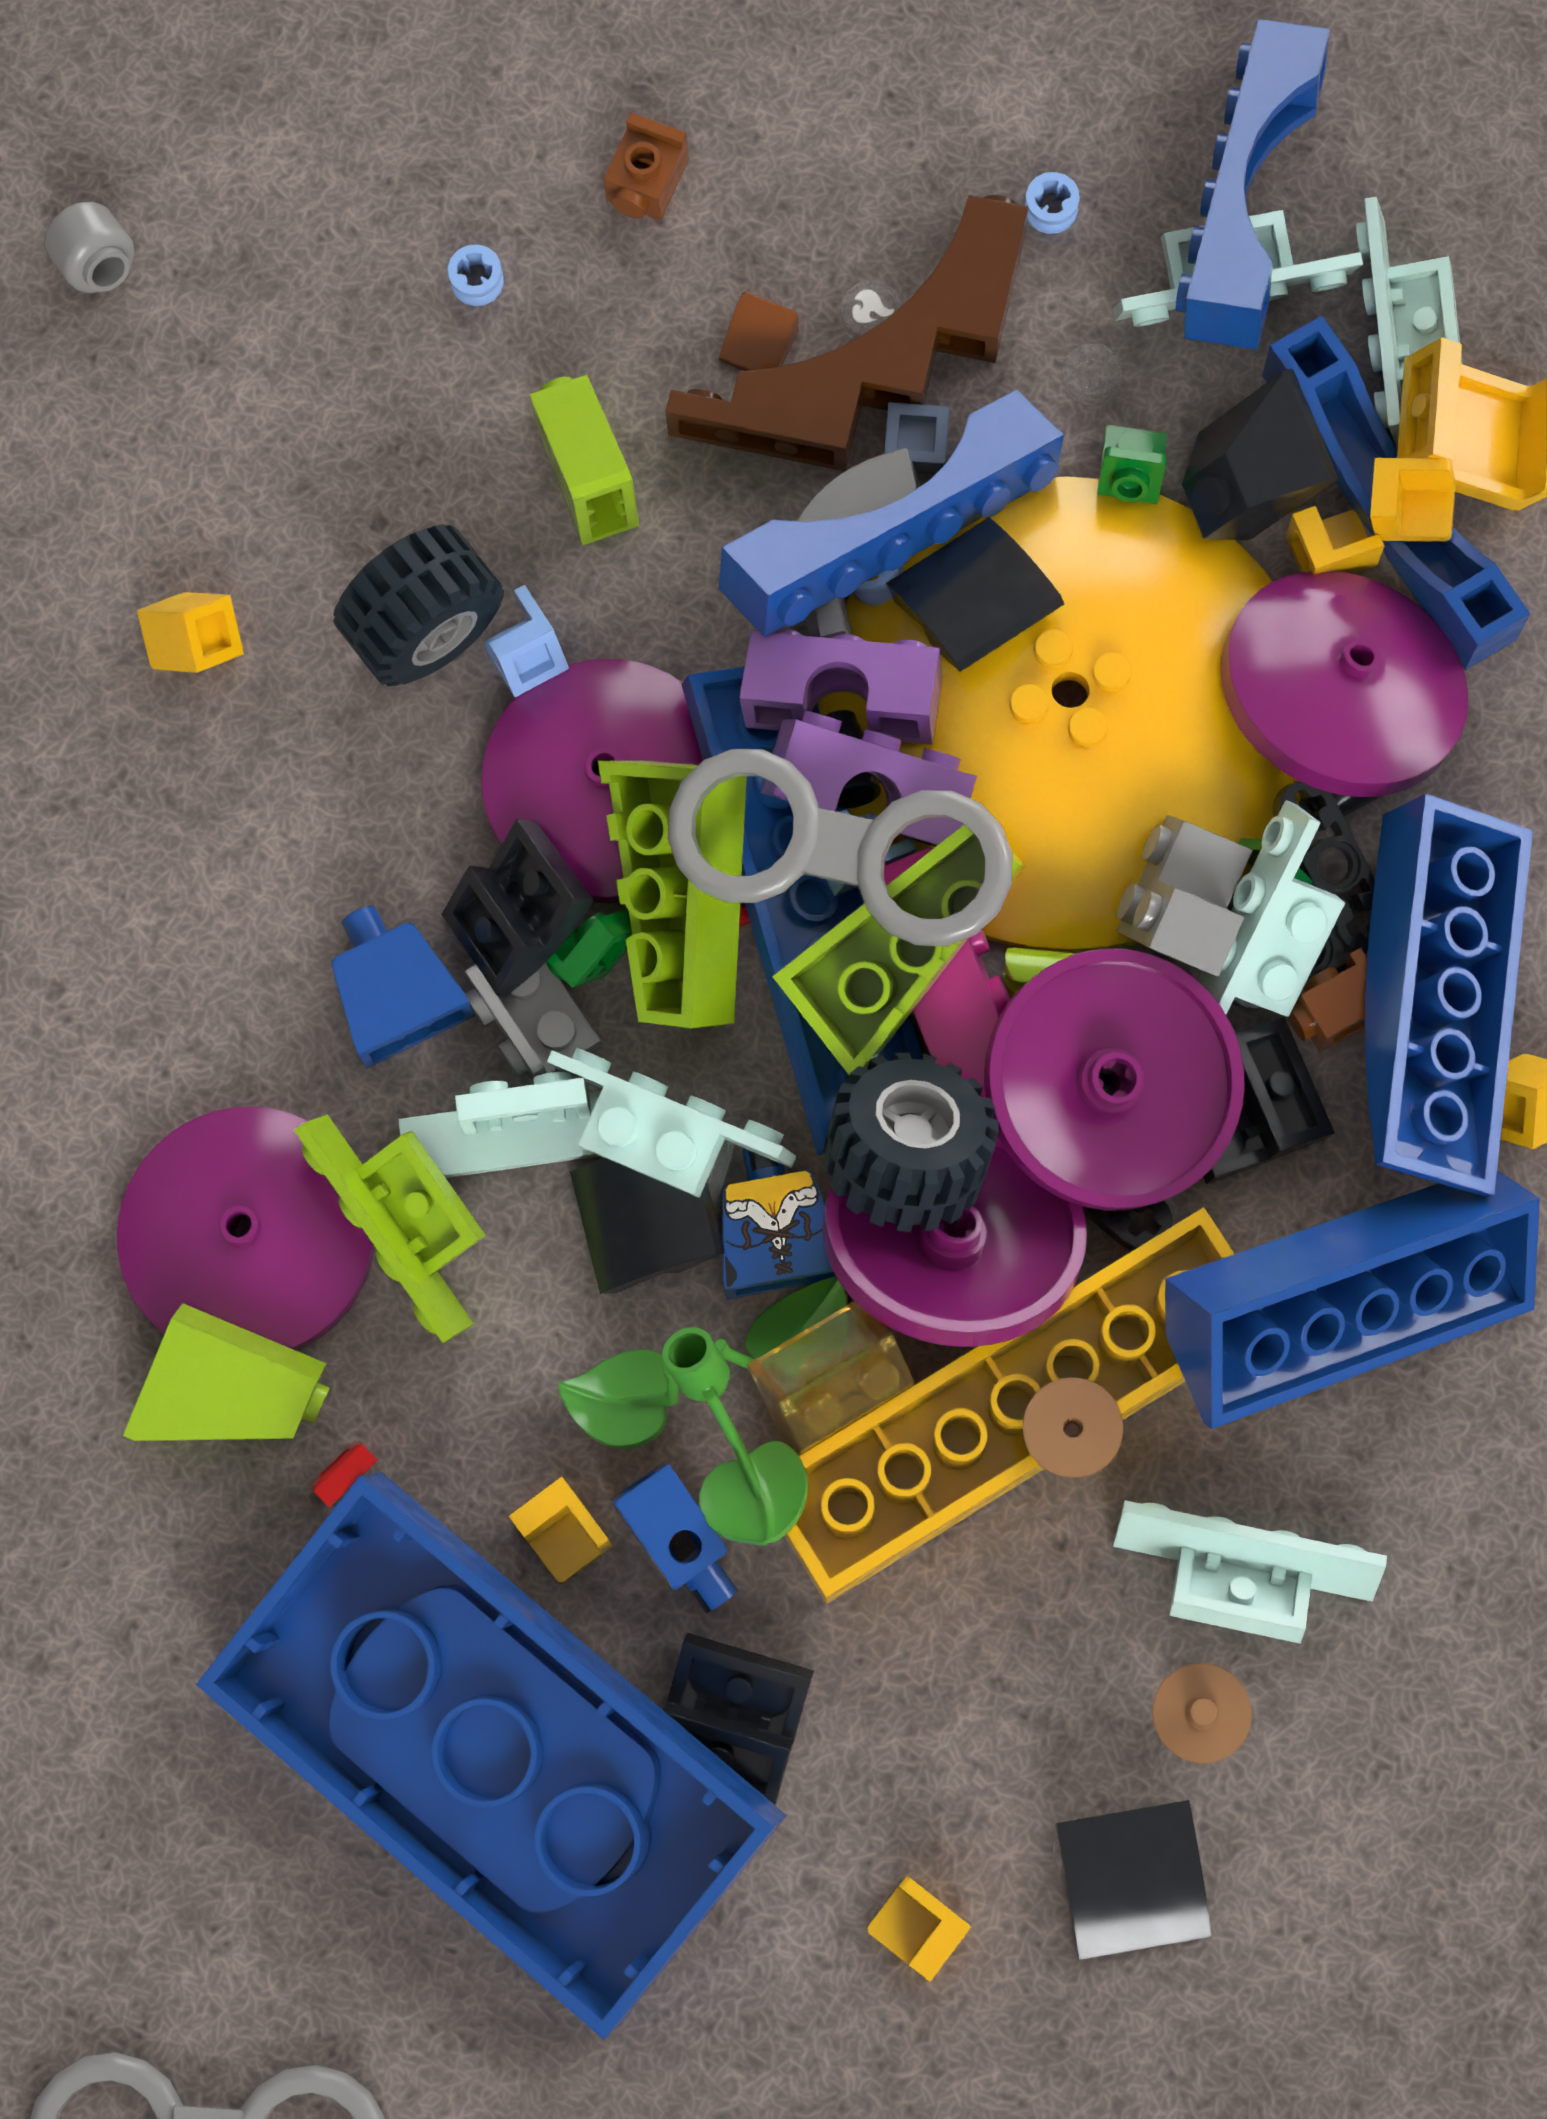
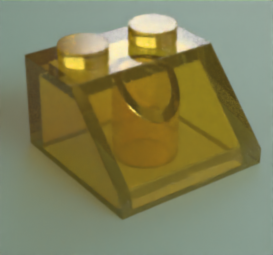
(830, 1376)

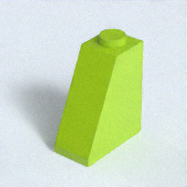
(585, 458)
(224, 1385)

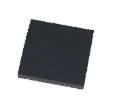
(975, 593)
(517, 907)
(1279, 1102)
(641, 1225)
(740, 1707)
(1134, 1879)

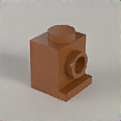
(663, 154)
(1332, 1004)

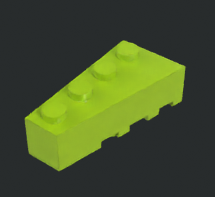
(680, 937)
(865, 982)

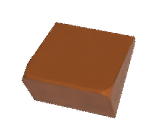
(759, 334)

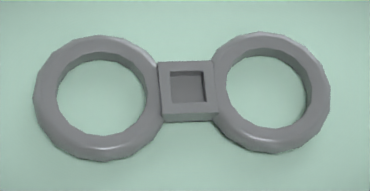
(840, 847)
(167, 2104)

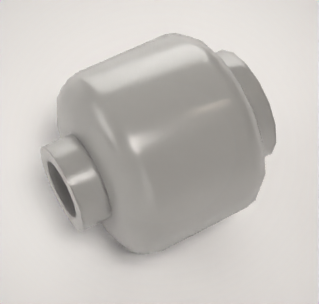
(89, 247)

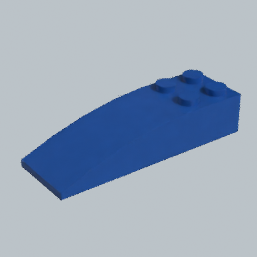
(1443, 989)

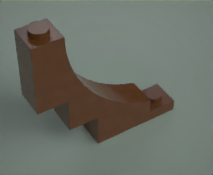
(814, 405)

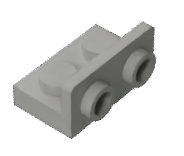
(533, 1019)

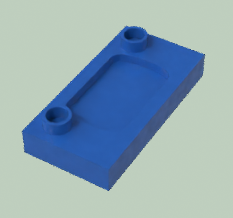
(490, 1751)

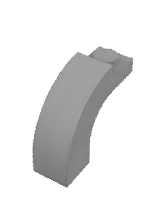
(853, 493)

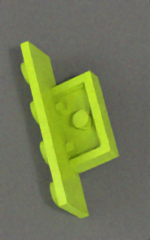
(405, 1213)

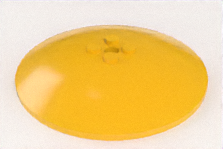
(1149, 742)

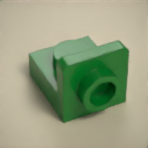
(1132, 464)
(592, 949)

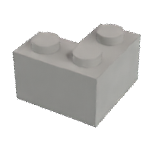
(1185, 895)

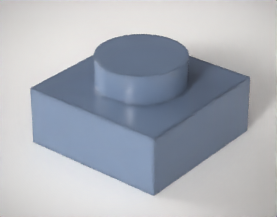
(921, 431)

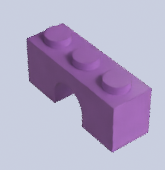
(795, 671)
(834, 758)

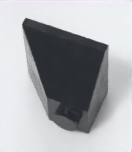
(1257, 462)

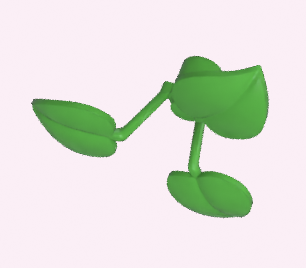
(627, 1395)

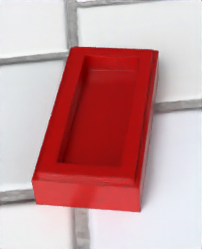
(343, 1472)

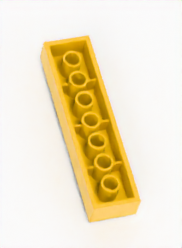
(960, 1431)

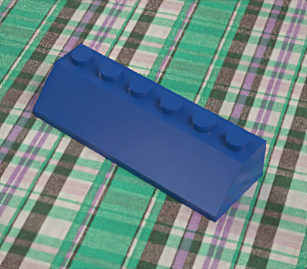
(1351, 1296)

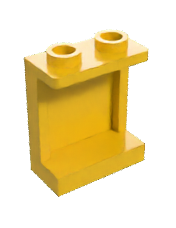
(1478, 421)

